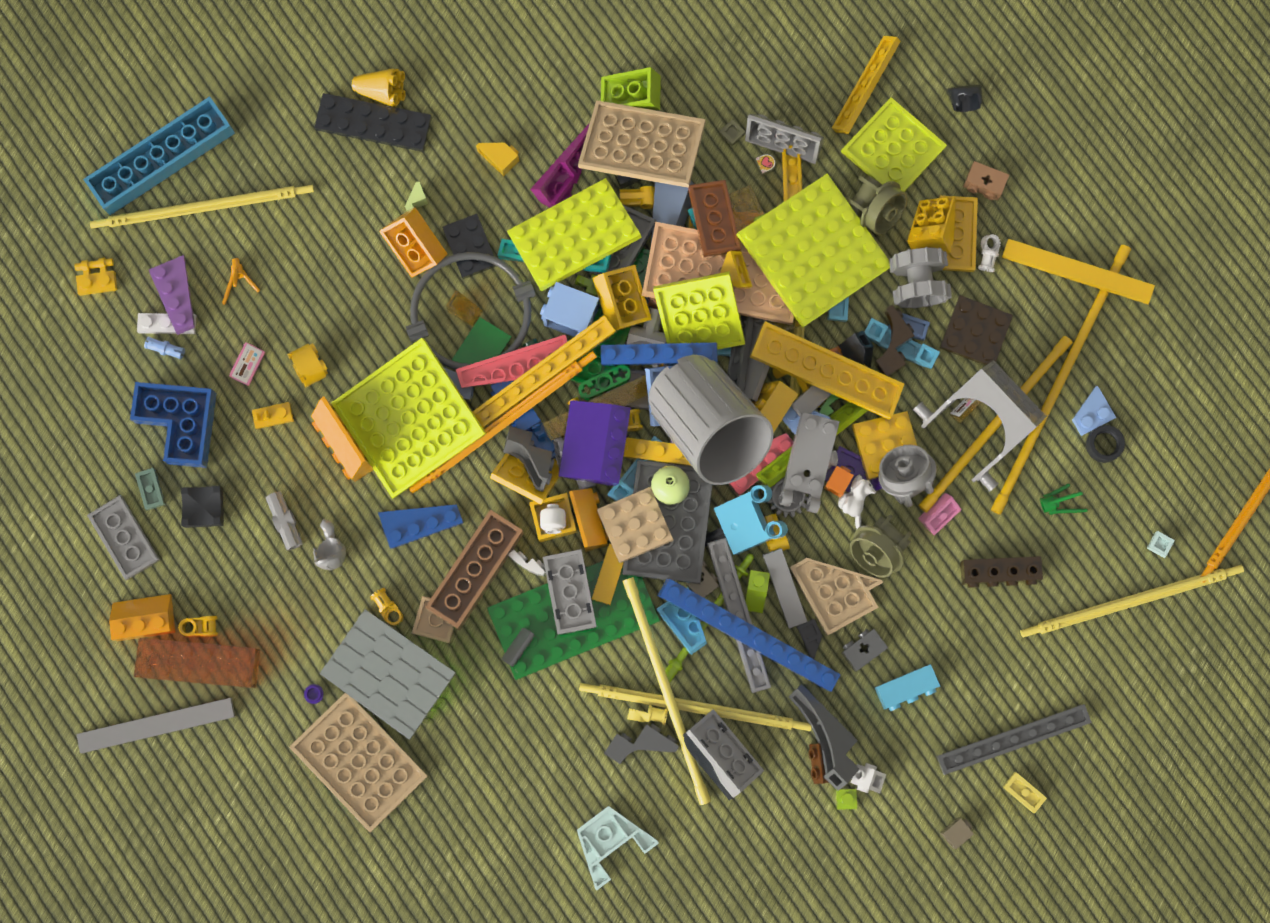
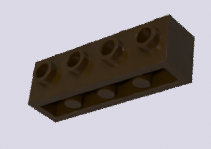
(1001, 571)

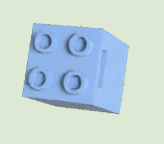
(569, 309)

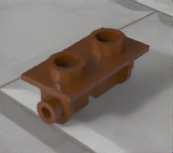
(818, 768)

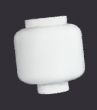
(553, 519)

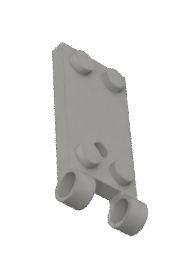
(809, 451)

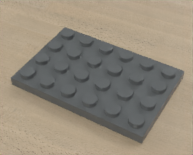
(688, 525)

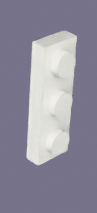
(158, 324)

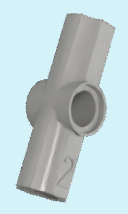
(284, 520)

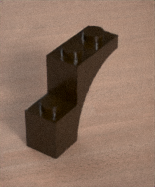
(901, 333)

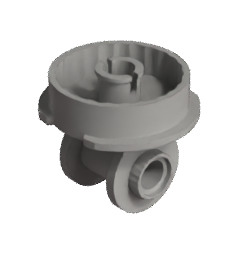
(907, 472)

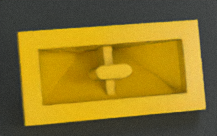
(738, 271)

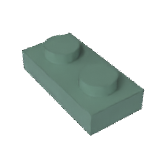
(150, 489)

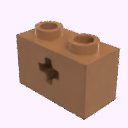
(995, 180)

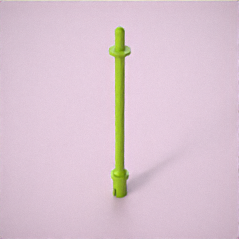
(676, 664)

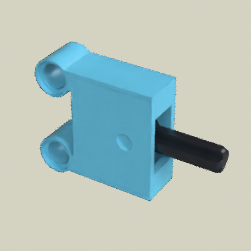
(744, 522)

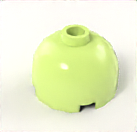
(670, 493)

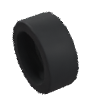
(1118, 436)

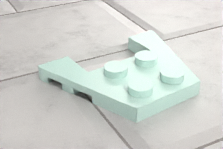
(604, 835)

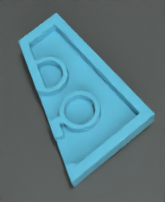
(684, 626)

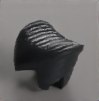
(965, 97)

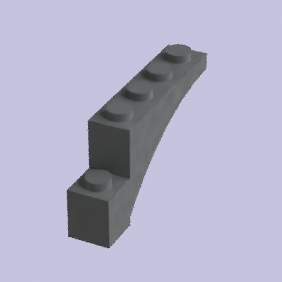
(831, 735)

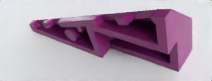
(561, 176)

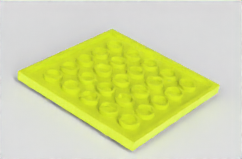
(814, 250)
(408, 418)

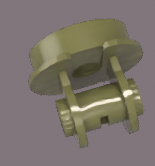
(879, 204)
(879, 547)

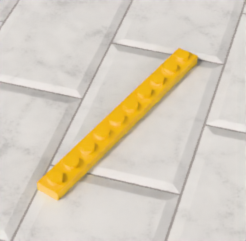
(544, 371)

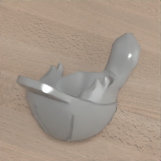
(330, 552)

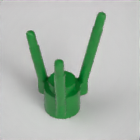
(1050, 503)

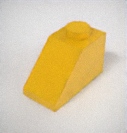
(499, 156)

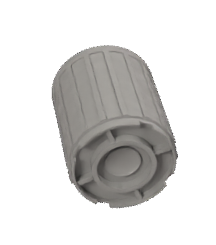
(710, 419)

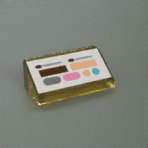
(963, 409)

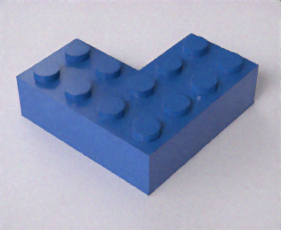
(185, 412)

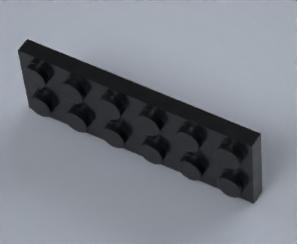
(373, 122)

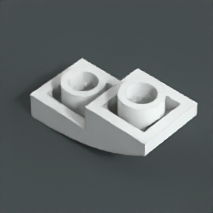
(532, 566)

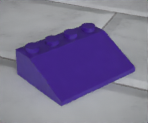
(594, 442)

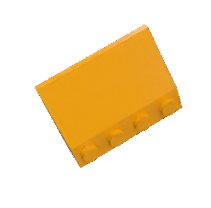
(340, 440)

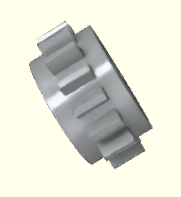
(797, 502)

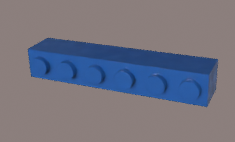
(655, 353)

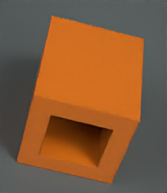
(839, 481)

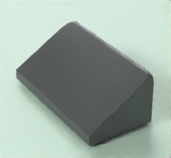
(518, 647)

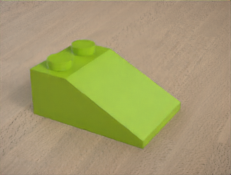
(633, 88)

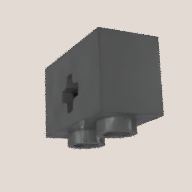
(874, 644)

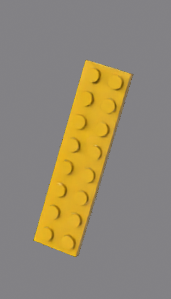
(827, 370)

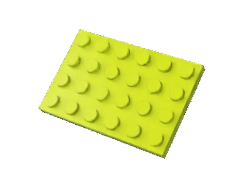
(574, 234)

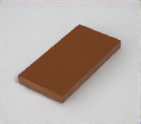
(714, 218)

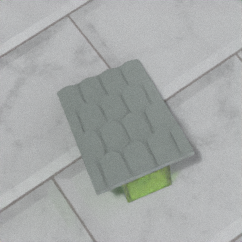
(388, 674)

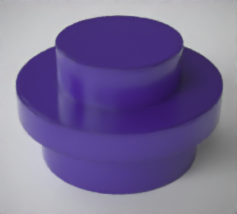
(313, 694)

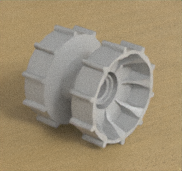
(919, 266)

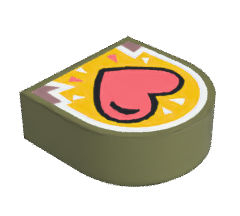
(765, 163)

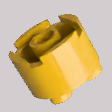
(307, 364)

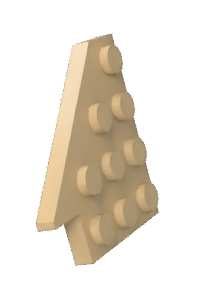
(835, 593)

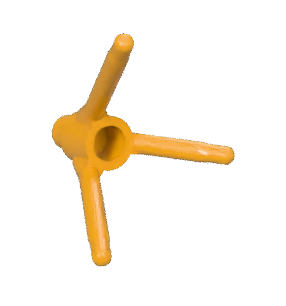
(237, 273)

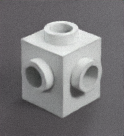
(868, 778)

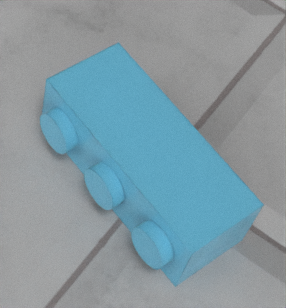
(907, 688)

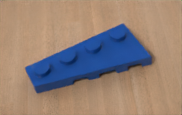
(413, 524)

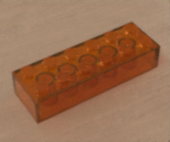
(197, 663)

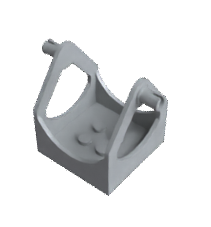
(1006, 398)

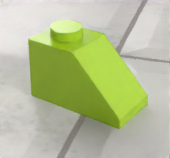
(756, 591)

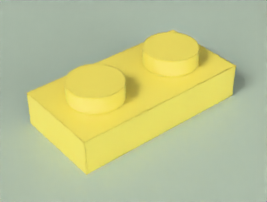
(1024, 792)

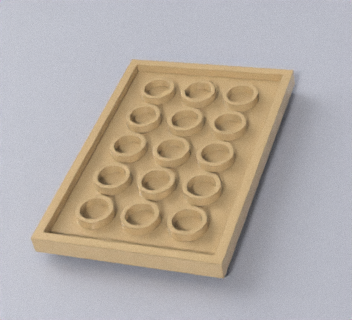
(642, 143)
(358, 761)

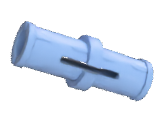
(164, 348)

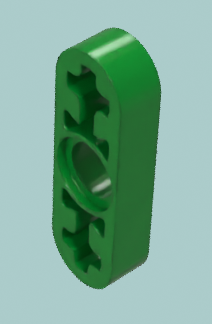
(619, 381)

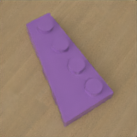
(174, 291)

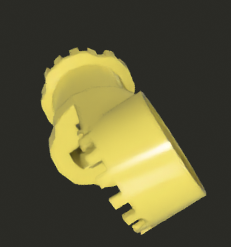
(653, 714)

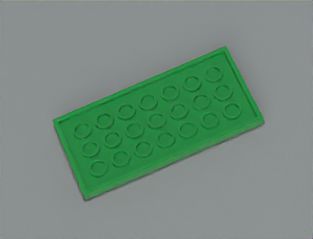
(535, 613)

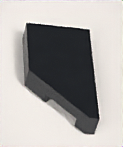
(810, 636)

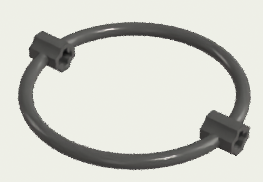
(522, 290)

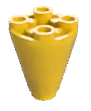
(381, 86)

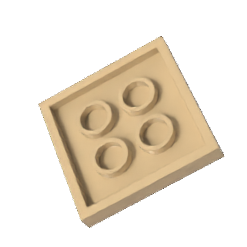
(635, 525)

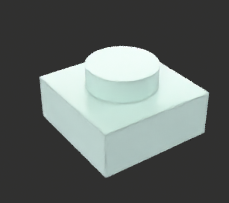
(1160, 544)

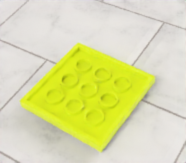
(894, 146)
(700, 311)

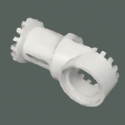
(989, 254)

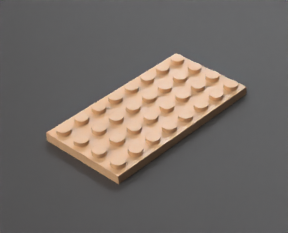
(679, 257)

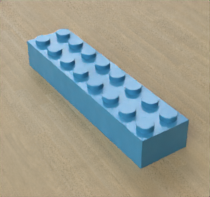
(159, 156)

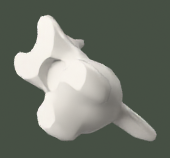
(853, 502)

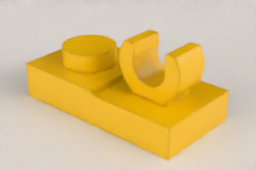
(272, 415)

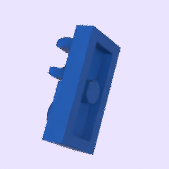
(542, 440)

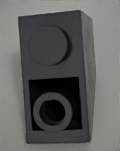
(858, 349)

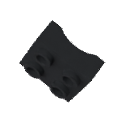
(202, 506)

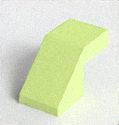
(416, 198)

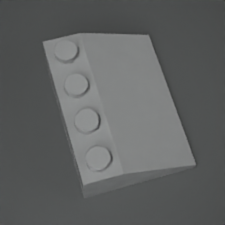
(779, 136)

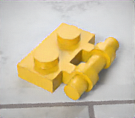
(96, 282)

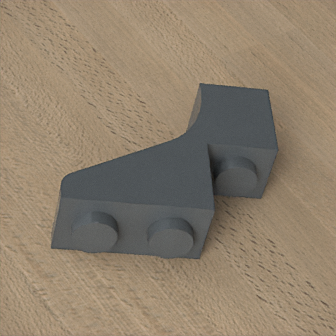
(536, 460)
(649, 739)

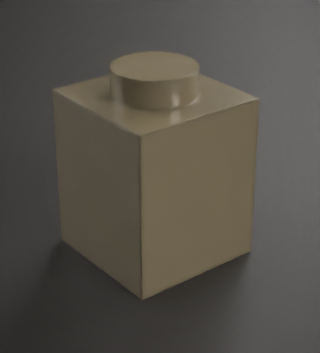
(957, 832)

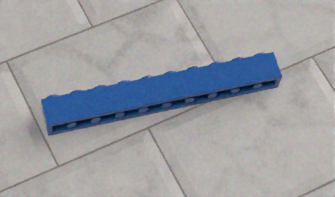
(749, 635)

